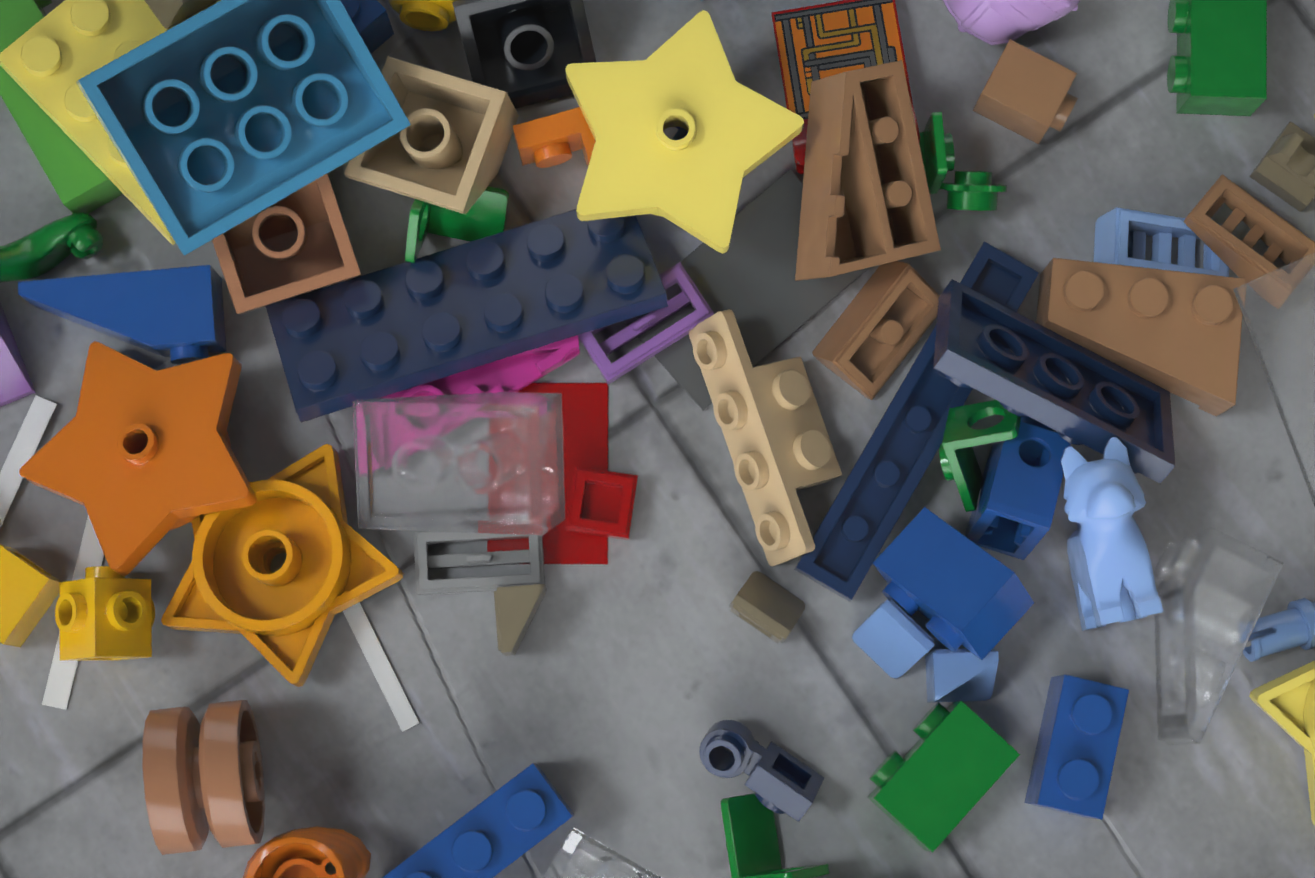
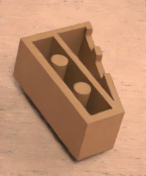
(862, 176)

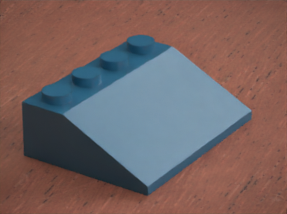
(242, 109)

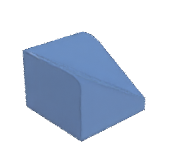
(960, 675)

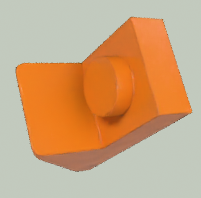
(553, 138)

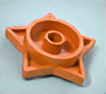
(146, 450)

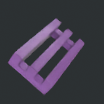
(661, 341)

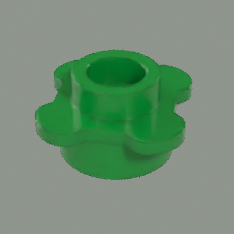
(972, 191)

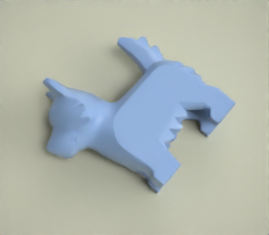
(1107, 550)

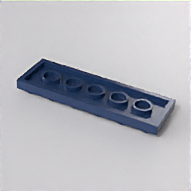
(462, 309)

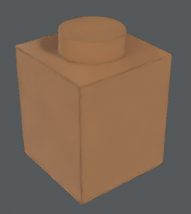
(1027, 93)

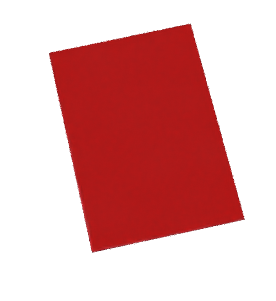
(583, 446)

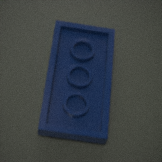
(1052, 380)

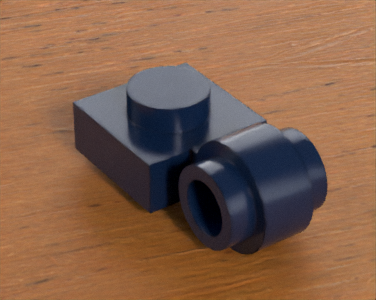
(774, 774)

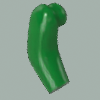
(49, 246)

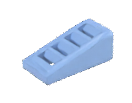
(1122, 241)

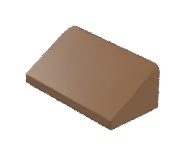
(879, 327)

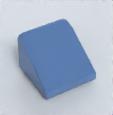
(892, 639)

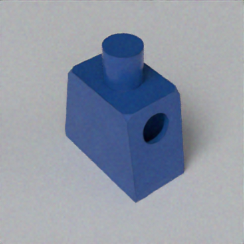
(1019, 491)

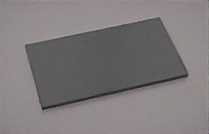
(753, 282)

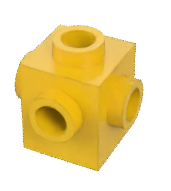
(105, 617)

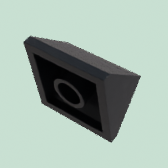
(524, 45)

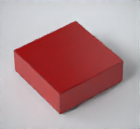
(601, 503)

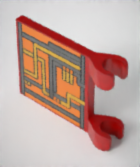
(830, 41)

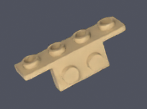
(769, 431)

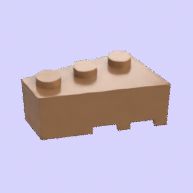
(1151, 321)

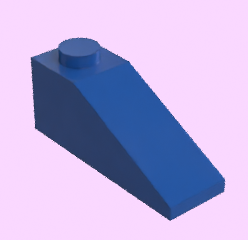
(158, 310)

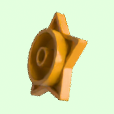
(324, 569)

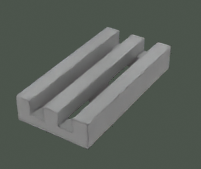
(423, 563)

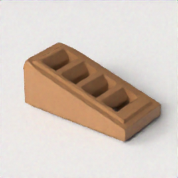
(1279, 235)

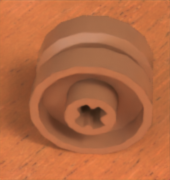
(203, 777)

